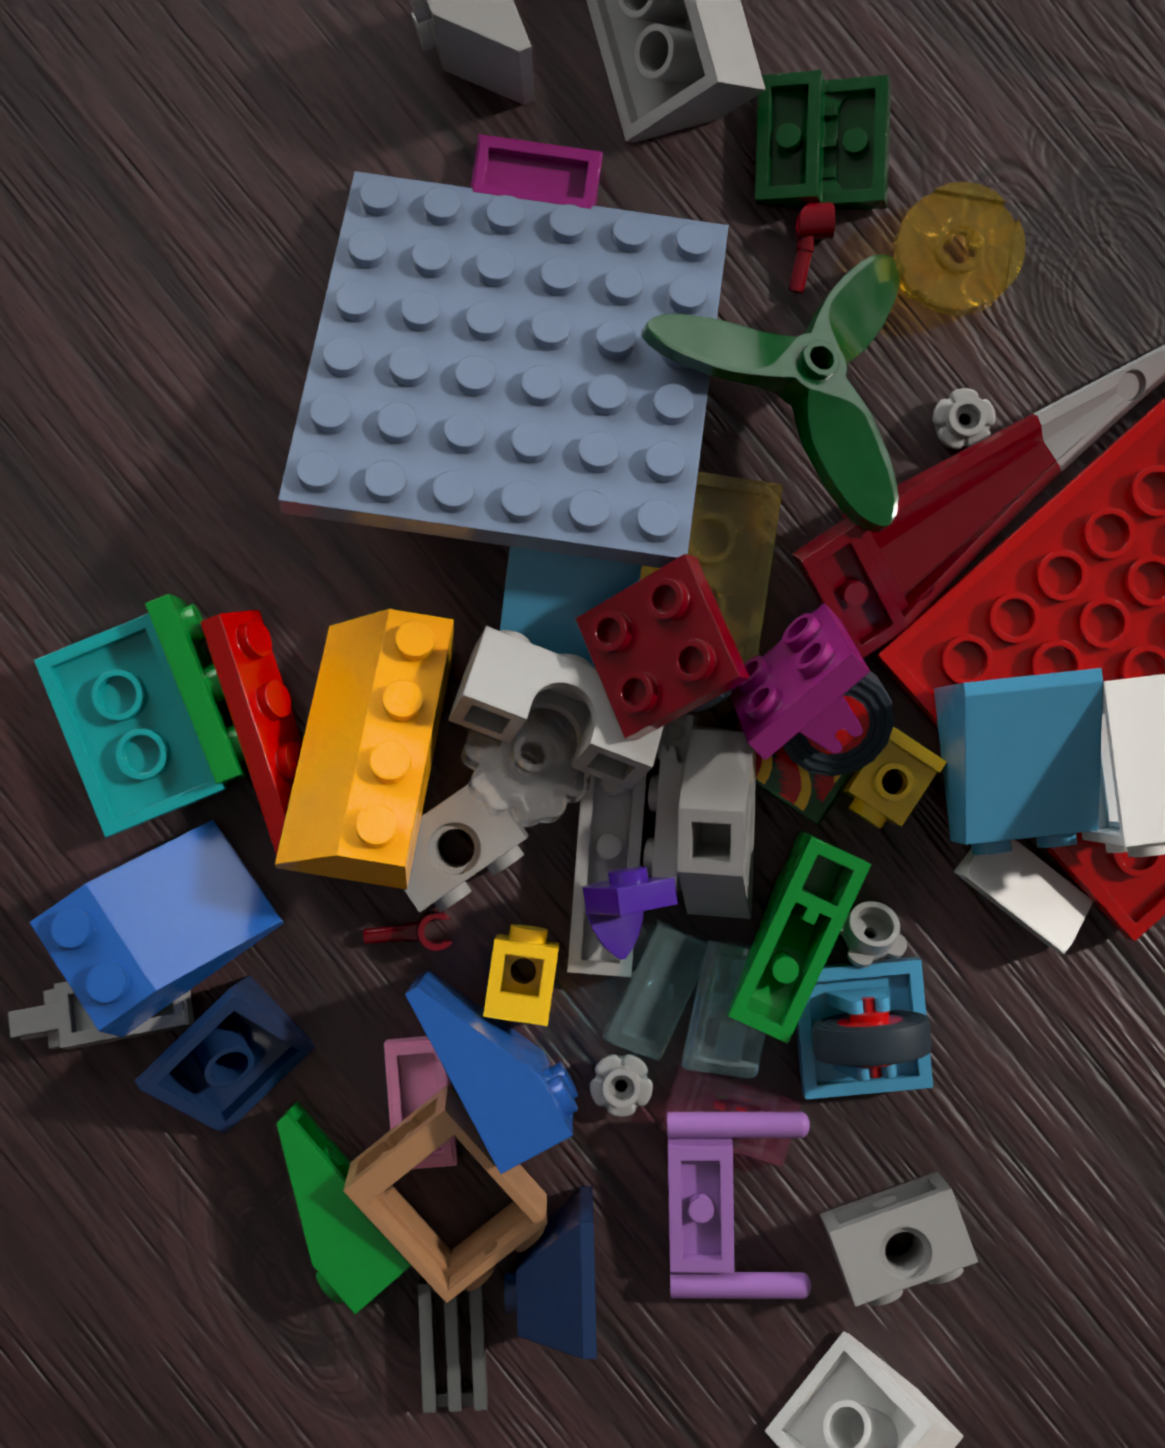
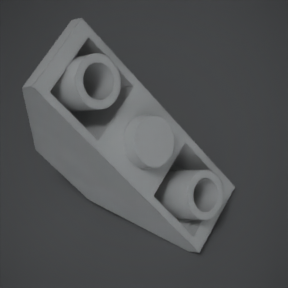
(717, 823)

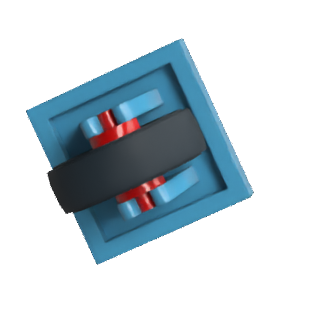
(865, 1030)

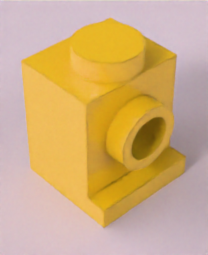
(917, 770)
(515, 998)

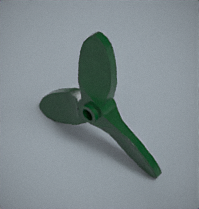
(812, 379)

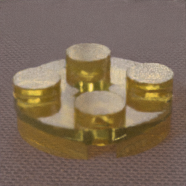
(988, 229)

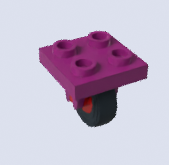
(815, 699)

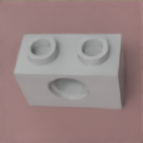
(495, 844)
(863, 1228)

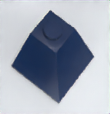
(557, 1282)

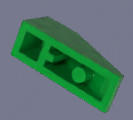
(796, 935)
(343, 1244)

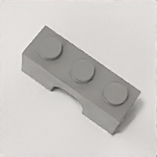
(514, 676)

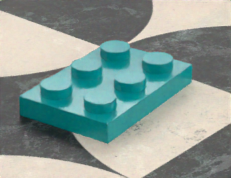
(127, 726)

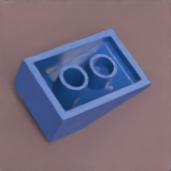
(155, 927)
(500, 1076)

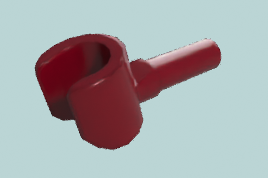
(812, 223)
(408, 932)

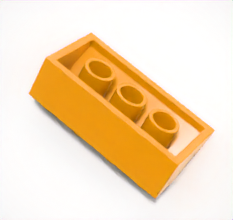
(368, 749)

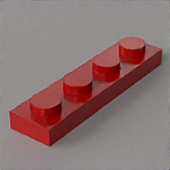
(258, 709)

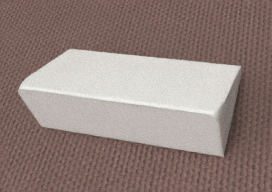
(1029, 893)

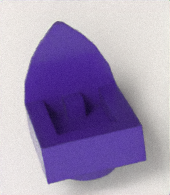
(618, 906)

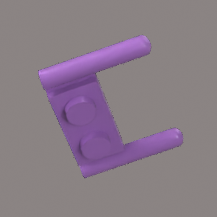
(704, 1205)

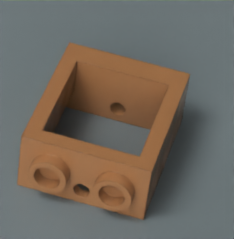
(404, 1147)

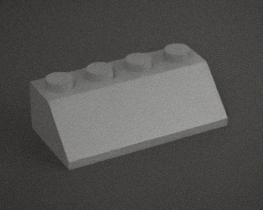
(675, 62)

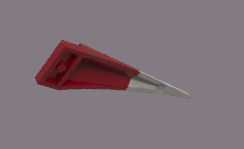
(958, 506)

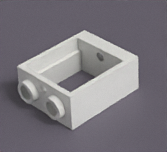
(1132, 767)

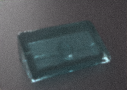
(656, 991)
(714, 1039)

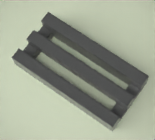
(455, 1395)

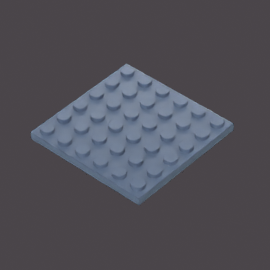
(497, 377)

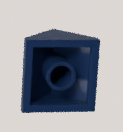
(228, 1058)

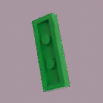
(199, 685)

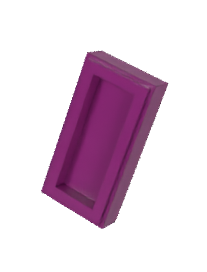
(536, 171)

